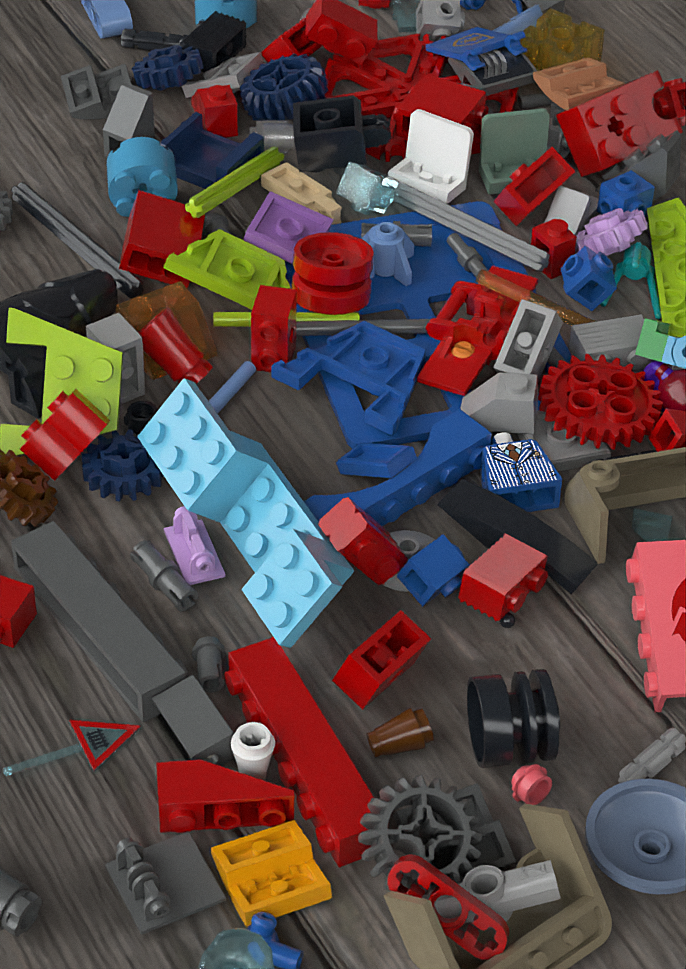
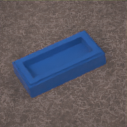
(376, 460)

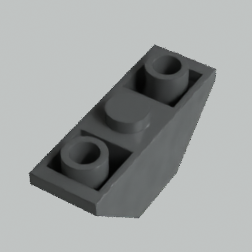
(656, 164)

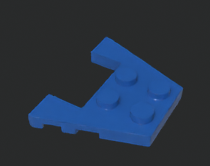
(368, 359)

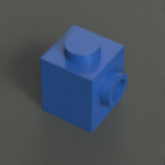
(434, 570)

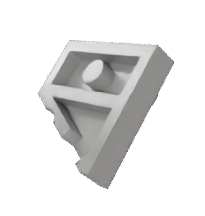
(227, 73)

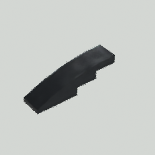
(491, 516)

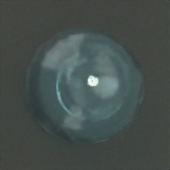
(237, 950)

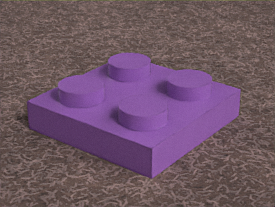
(282, 224)

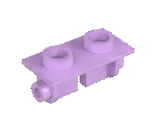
(193, 548)

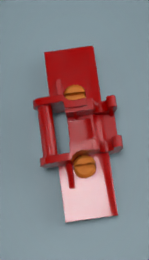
(470, 343)

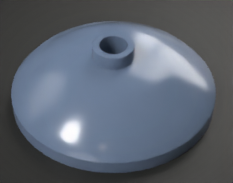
(635, 821)

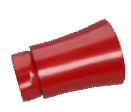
(173, 348)

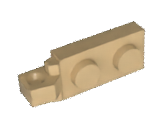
(302, 189)

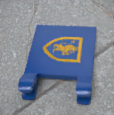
(474, 42)

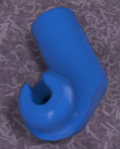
(283, 955)

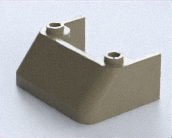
(621, 484)
(540, 935)

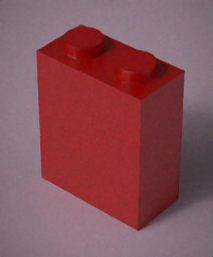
(156, 231)

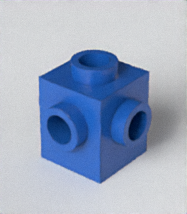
(625, 192)
(588, 277)

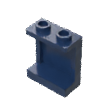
(205, 156)

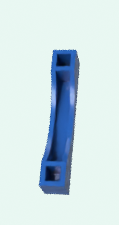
(448, 455)

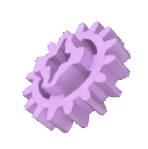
(611, 231)

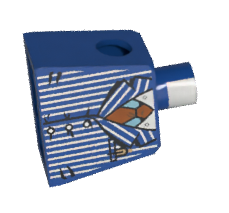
(520, 473)

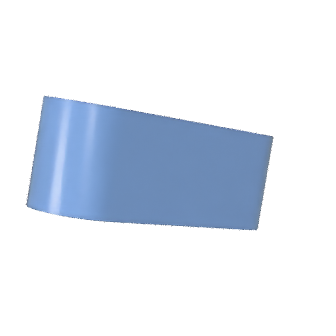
(108, 16)

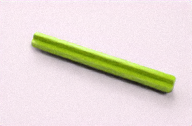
(234, 182)

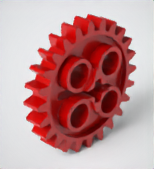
(600, 401)

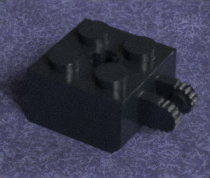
(335, 132)

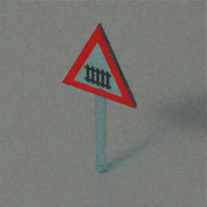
(95, 739)

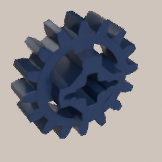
(167, 67)
(120, 467)

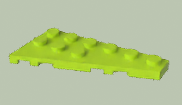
(668, 244)

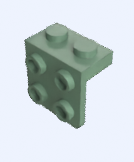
(508, 142)

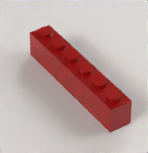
(305, 747)

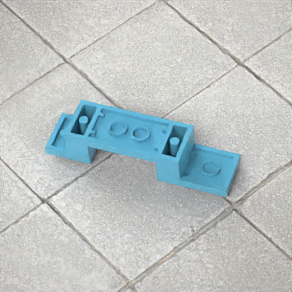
(260, 510)

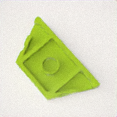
(229, 267)

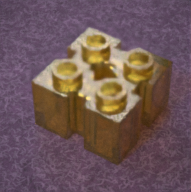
(561, 41)

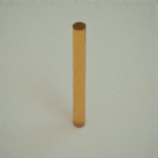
(518, 293)

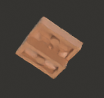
(575, 82)

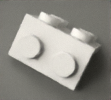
(435, 156)

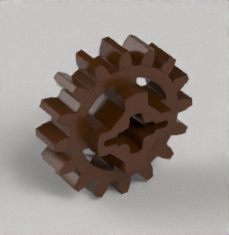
(24, 490)

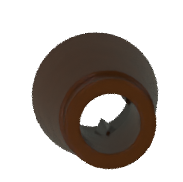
(401, 734)

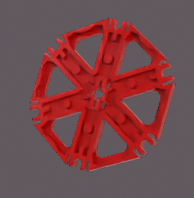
(389, 85)

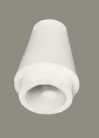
(253, 749)

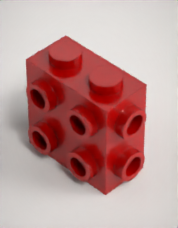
(444, 99)

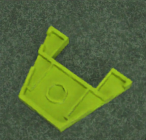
(70, 365)

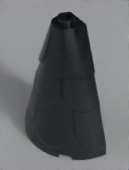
(64, 302)

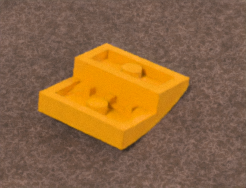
(271, 872)

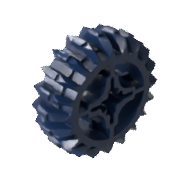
(279, 84)

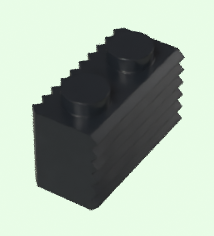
(216, 39)

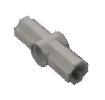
(503, 890)

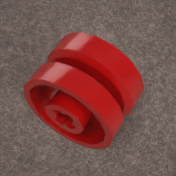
(332, 273)

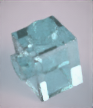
(366, 188)

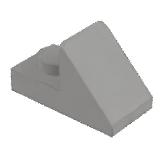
(574, 208)

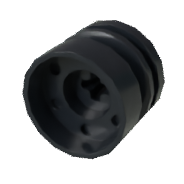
(519, 717)

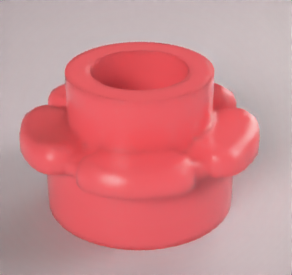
(531, 784)

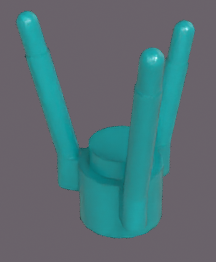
(636, 266)

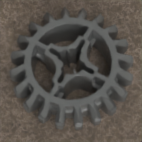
(422, 802)

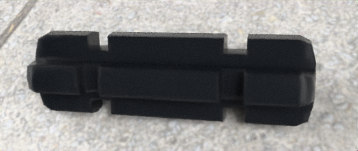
(148, 40)

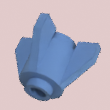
(391, 252)

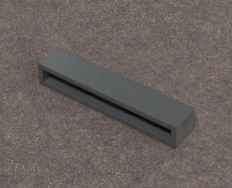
(97, 617)

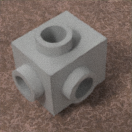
(439, 18)

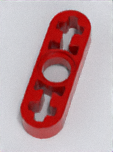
(484, 915)

